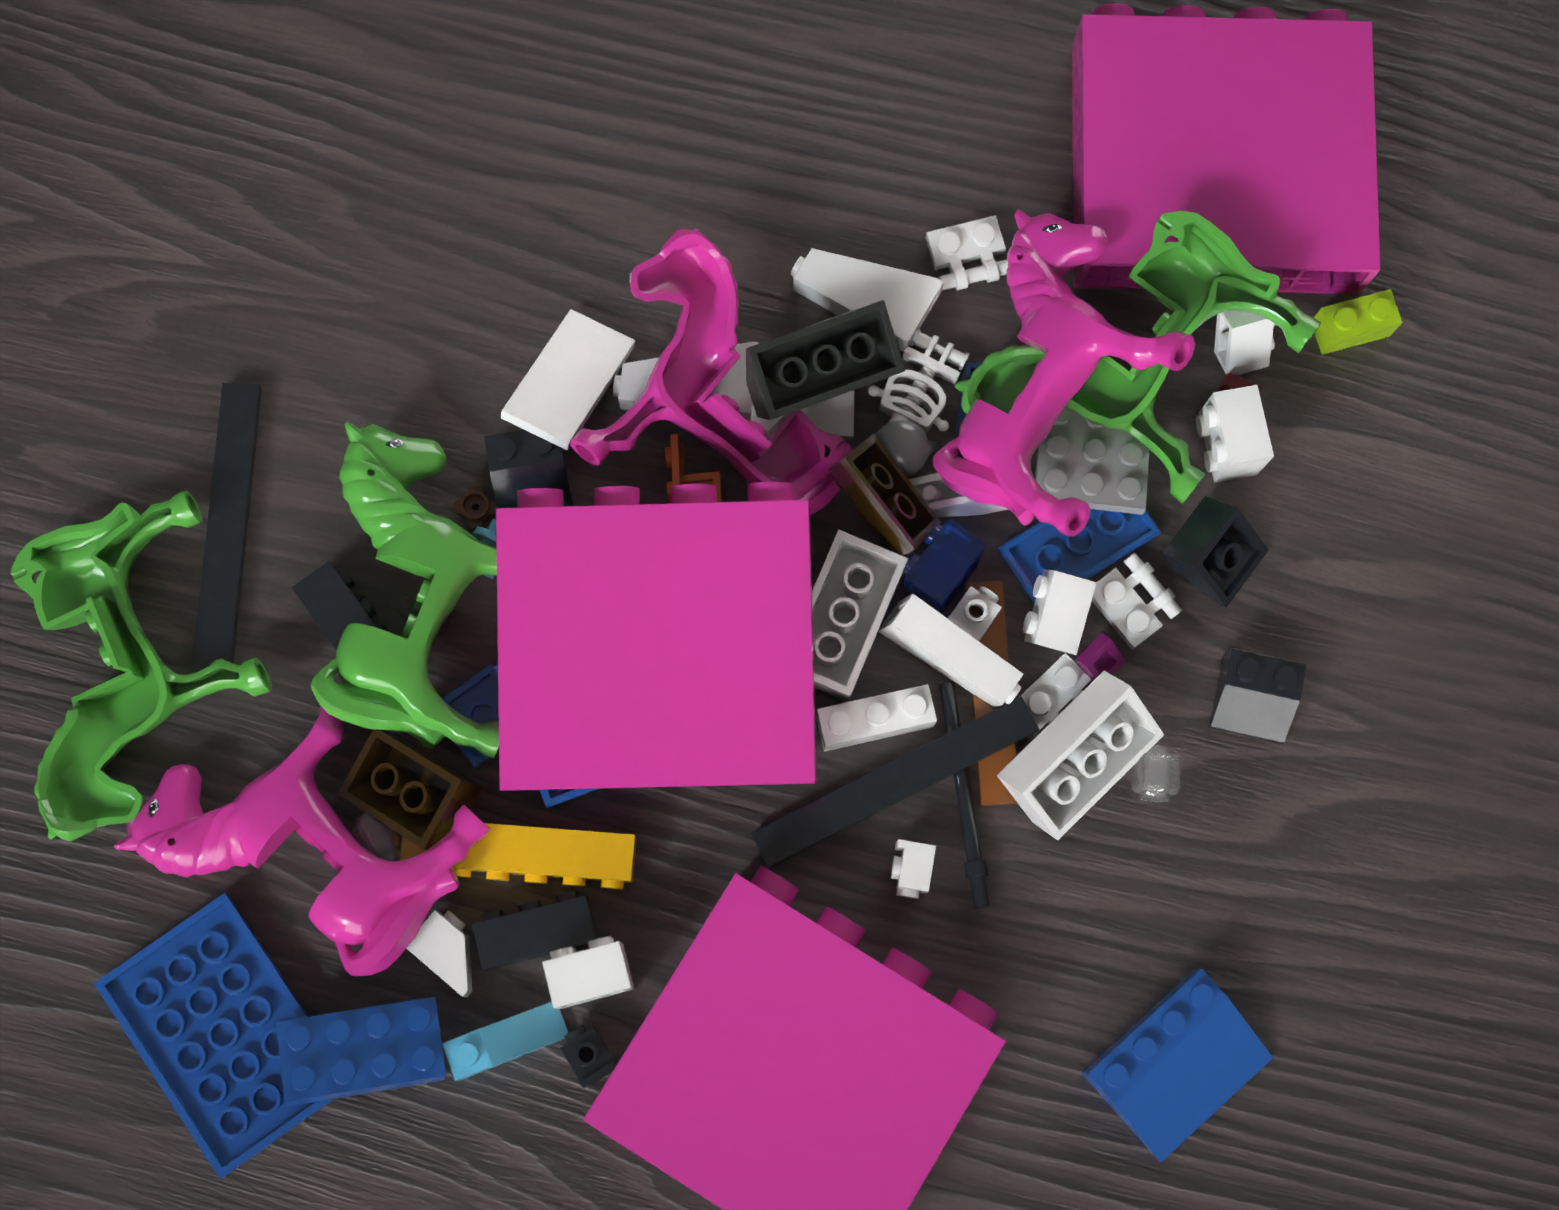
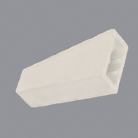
(851, 283)
(636, 374)
(951, 651)

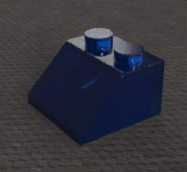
(944, 565)

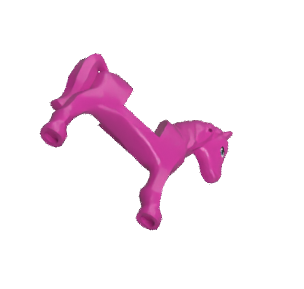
(1074, 338)
(695, 361)
(365, 904)

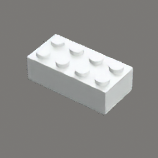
(849, 609)
(1081, 754)

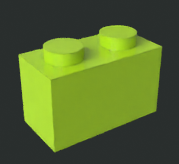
(1357, 321)

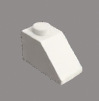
(445, 950)

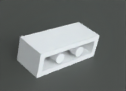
(876, 717)

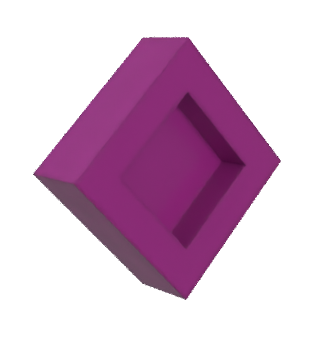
(1100, 657)

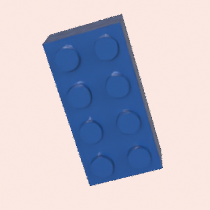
(360, 1051)

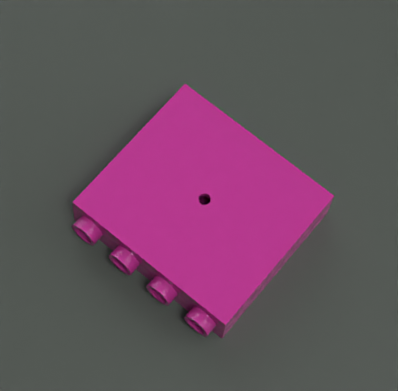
(1232, 121)
(655, 640)
(795, 1063)

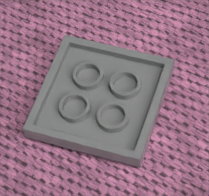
(1093, 464)

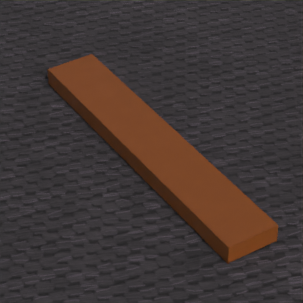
(991, 788)

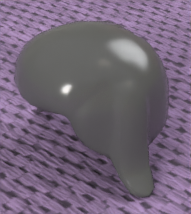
(906, 445)

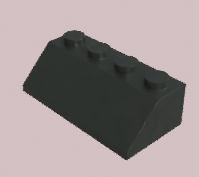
(822, 361)

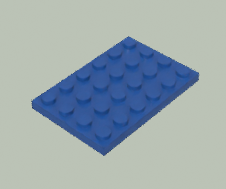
(205, 1025)

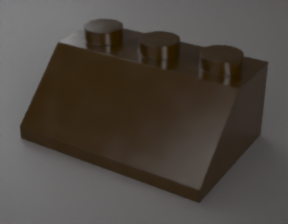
(884, 496)
(407, 788)

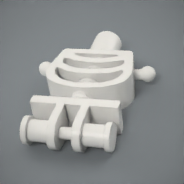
(908, 407)

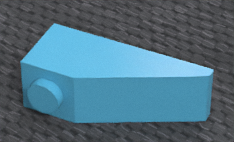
(504, 1040)

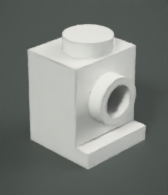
(983, 599)
(913, 868)

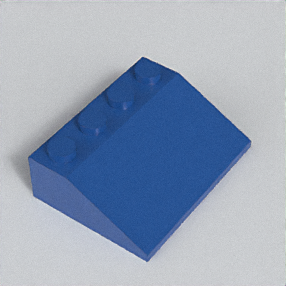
(1178, 1063)

